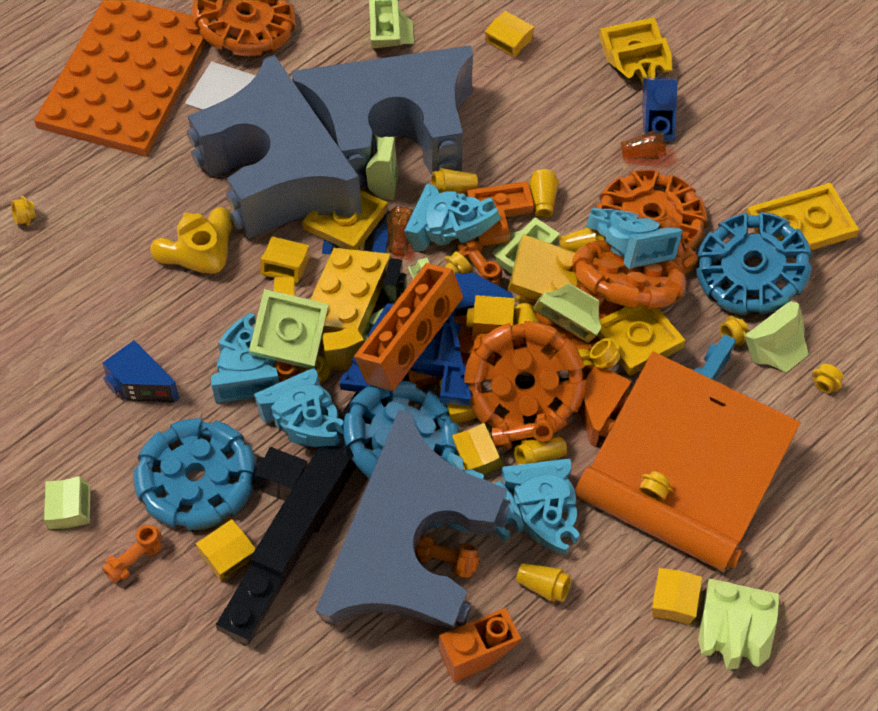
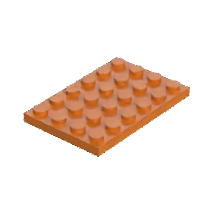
(123, 76)

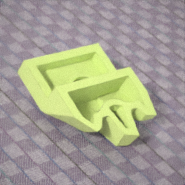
(738, 623)

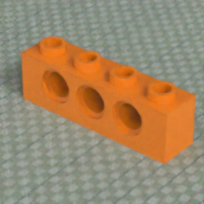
(409, 326)

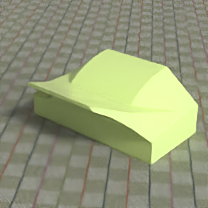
(389, 24)
(382, 168)
(506, 252)
(571, 310)
(779, 339)

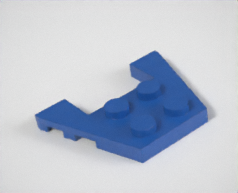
(440, 356)

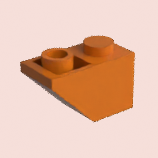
(602, 402)
(478, 644)

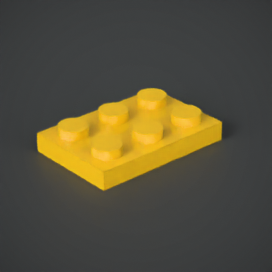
(815, 213)
(350, 287)

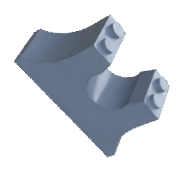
(393, 97)
(290, 152)
(402, 501)

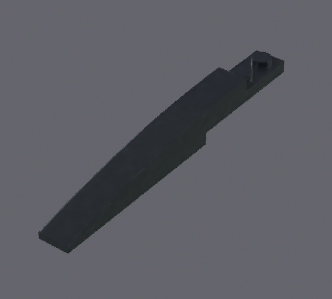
(288, 536)

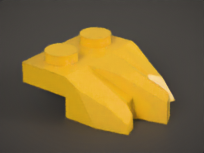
(636, 48)

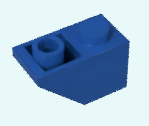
(659, 106)

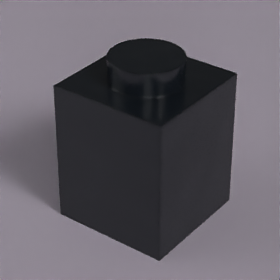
(278, 472)

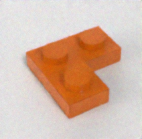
(510, 201)

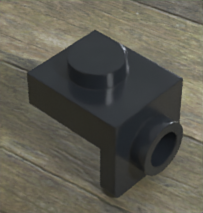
(394, 282)

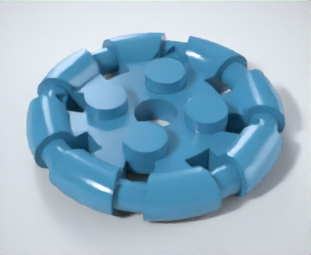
(758, 279)
(368, 405)
(192, 455)

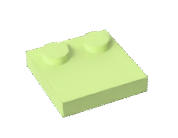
(288, 329)

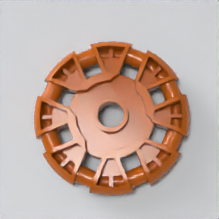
(245, 27)
(664, 203)
(647, 285)
(524, 359)

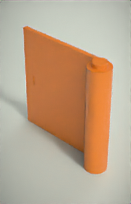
(709, 444)

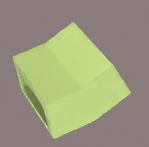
(67, 503)

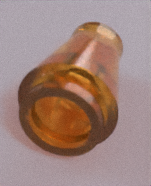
(646, 146)
(396, 224)

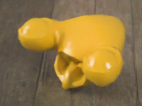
(200, 242)

